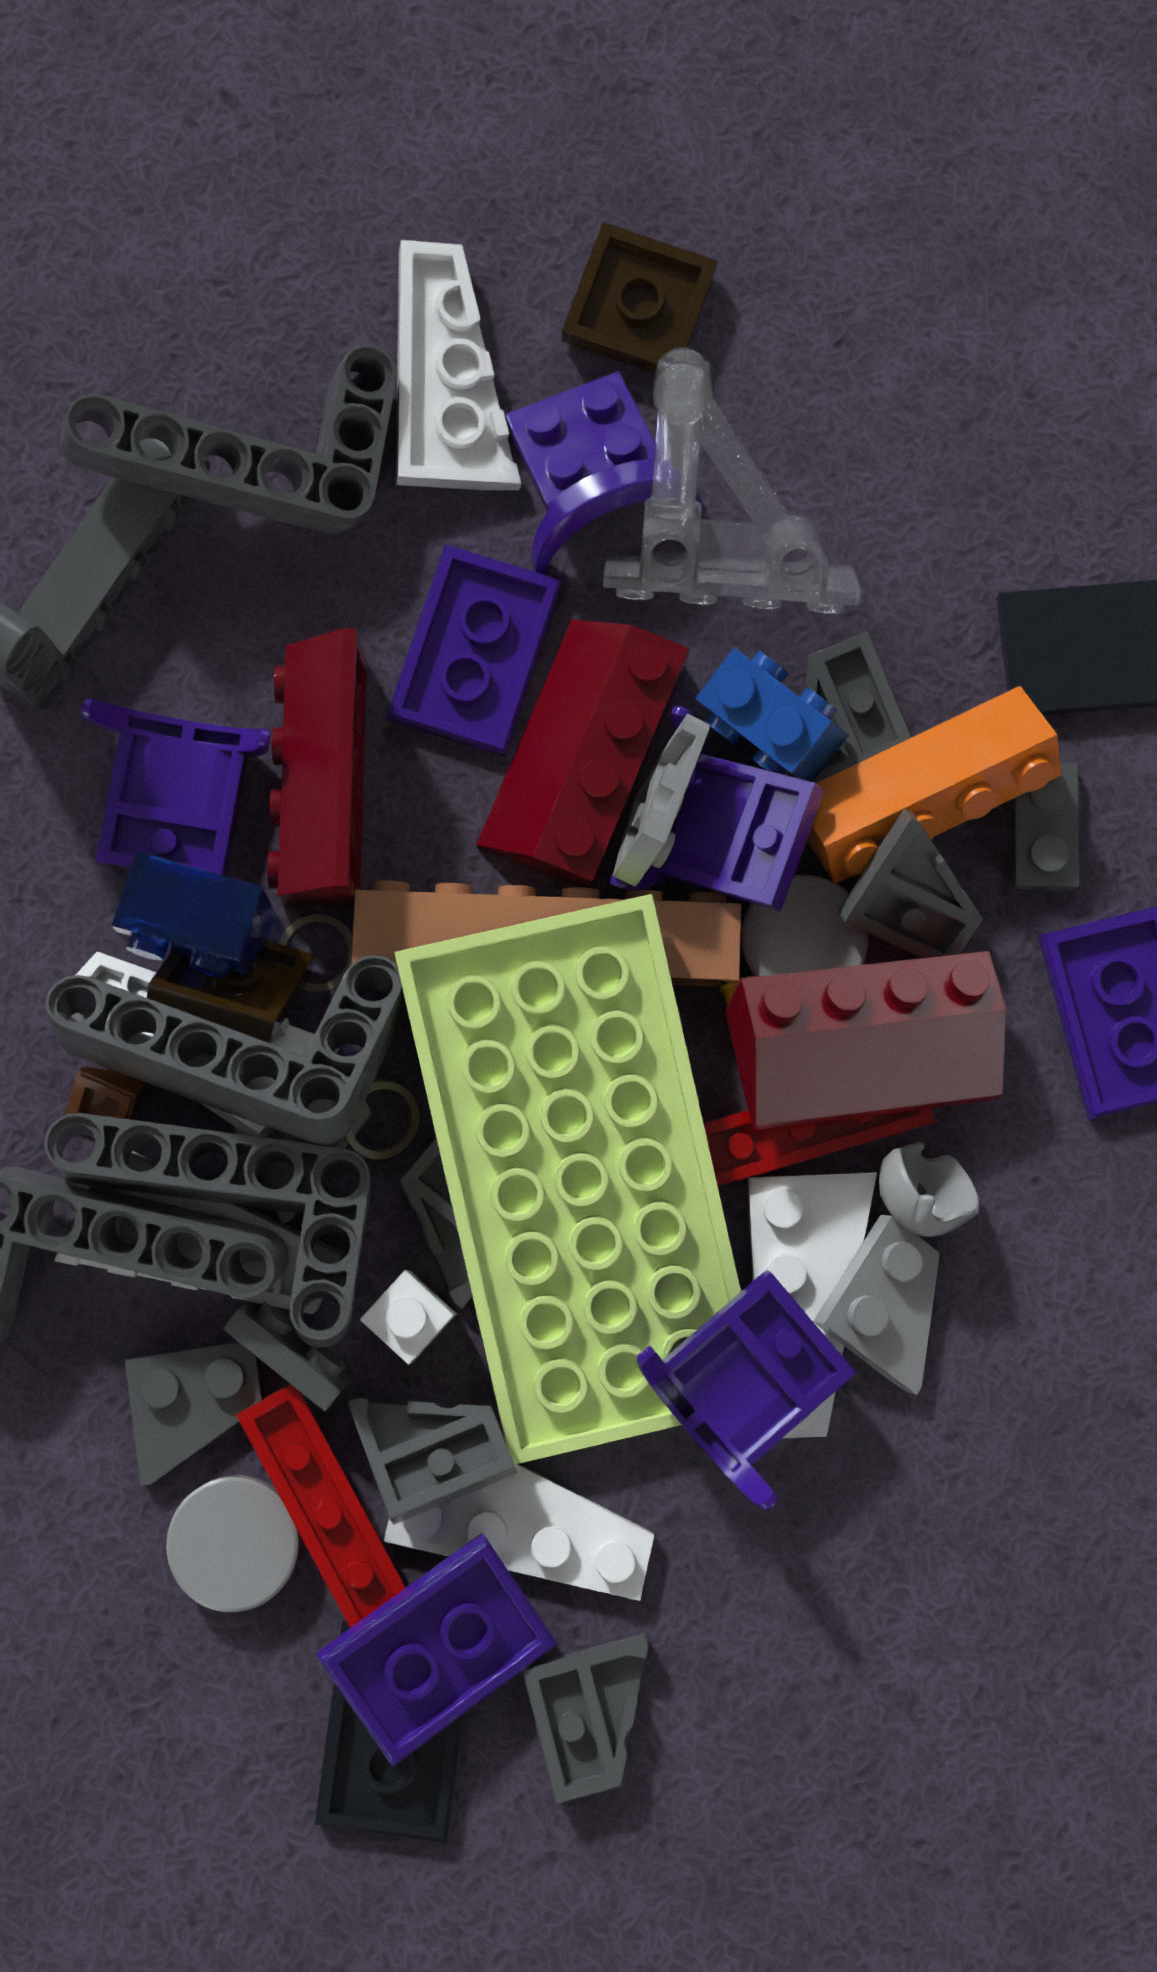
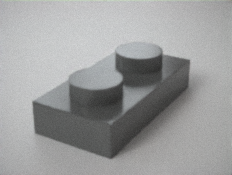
(1047, 834)
(270, 1337)

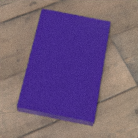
(474, 650)
(1108, 1007)
(436, 1649)

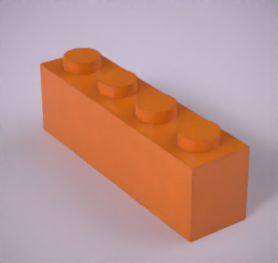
(939, 776)

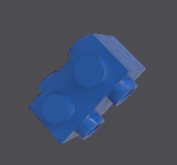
(788, 729)

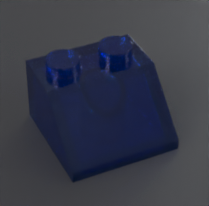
(193, 915)

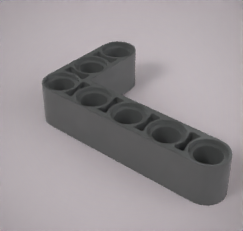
(250, 456)
(84, 584)
(238, 1056)
(238, 1186)
(96, 1240)

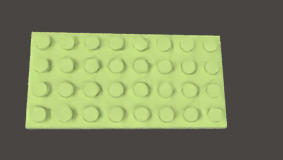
(571, 1164)

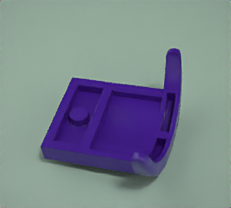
(584, 458)
(172, 787)
(737, 830)
(747, 1379)

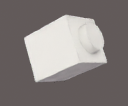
(408, 1316)

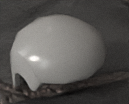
(949, 1194)

